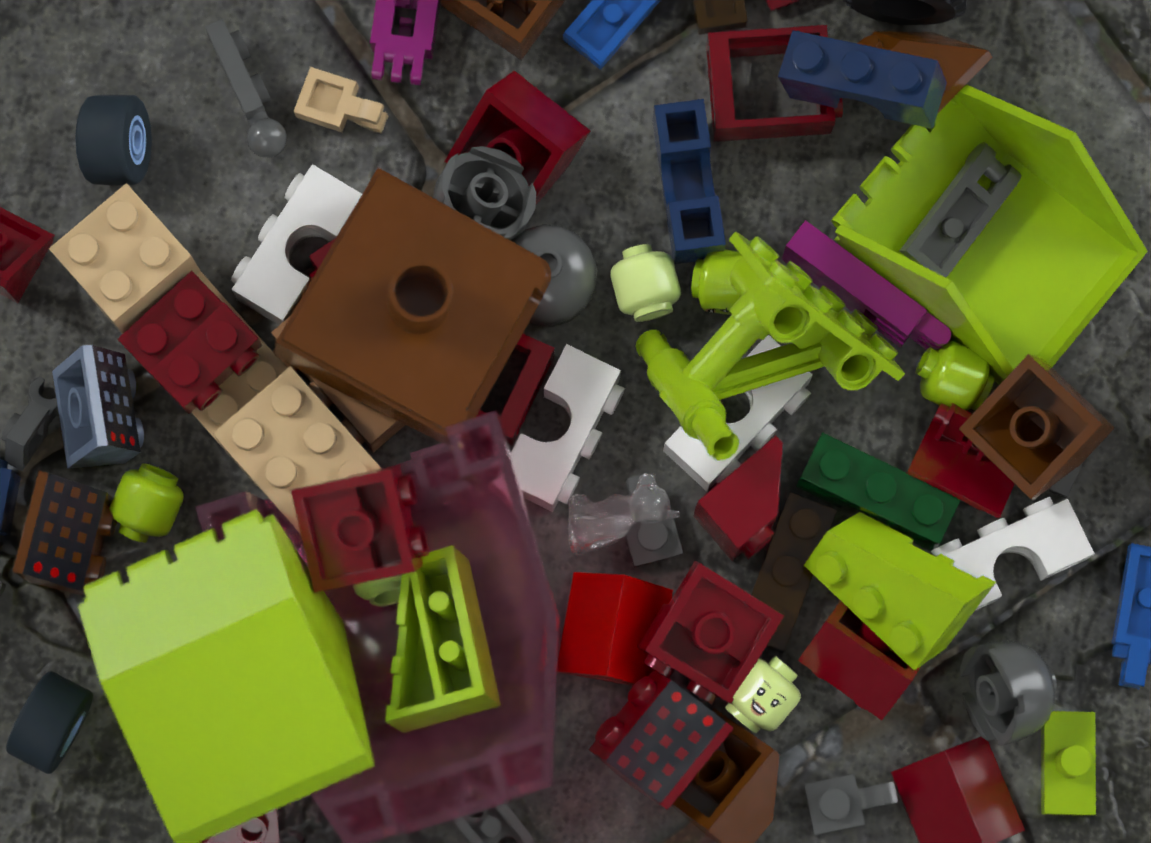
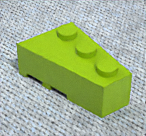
(896, 588)
(441, 646)

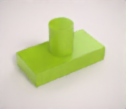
(1068, 764)

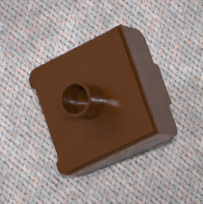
(414, 308)

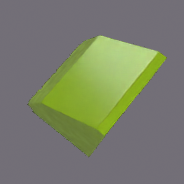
(1038, 262)
(227, 677)

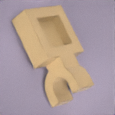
(332, 100)

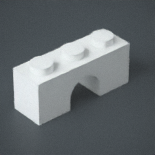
(315, 208)
(585, 391)
(753, 430)
(1046, 537)

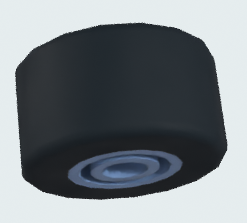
(113, 139)
(49, 722)

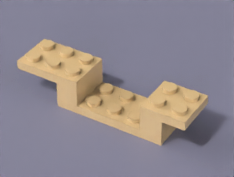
(261, 418)

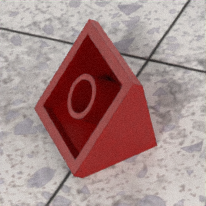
(606, 624)

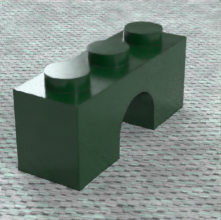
(879, 489)

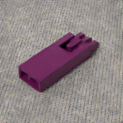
(403, 48)
(864, 289)

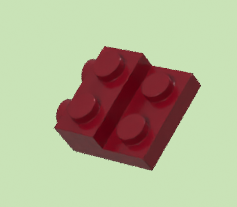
(191, 343)
(360, 528)
(709, 634)

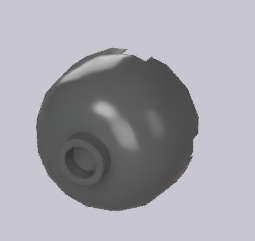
(488, 190)
(571, 272)
(1009, 690)

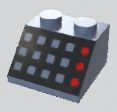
(97, 408)

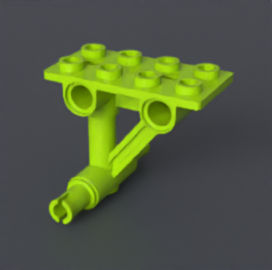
(771, 302)

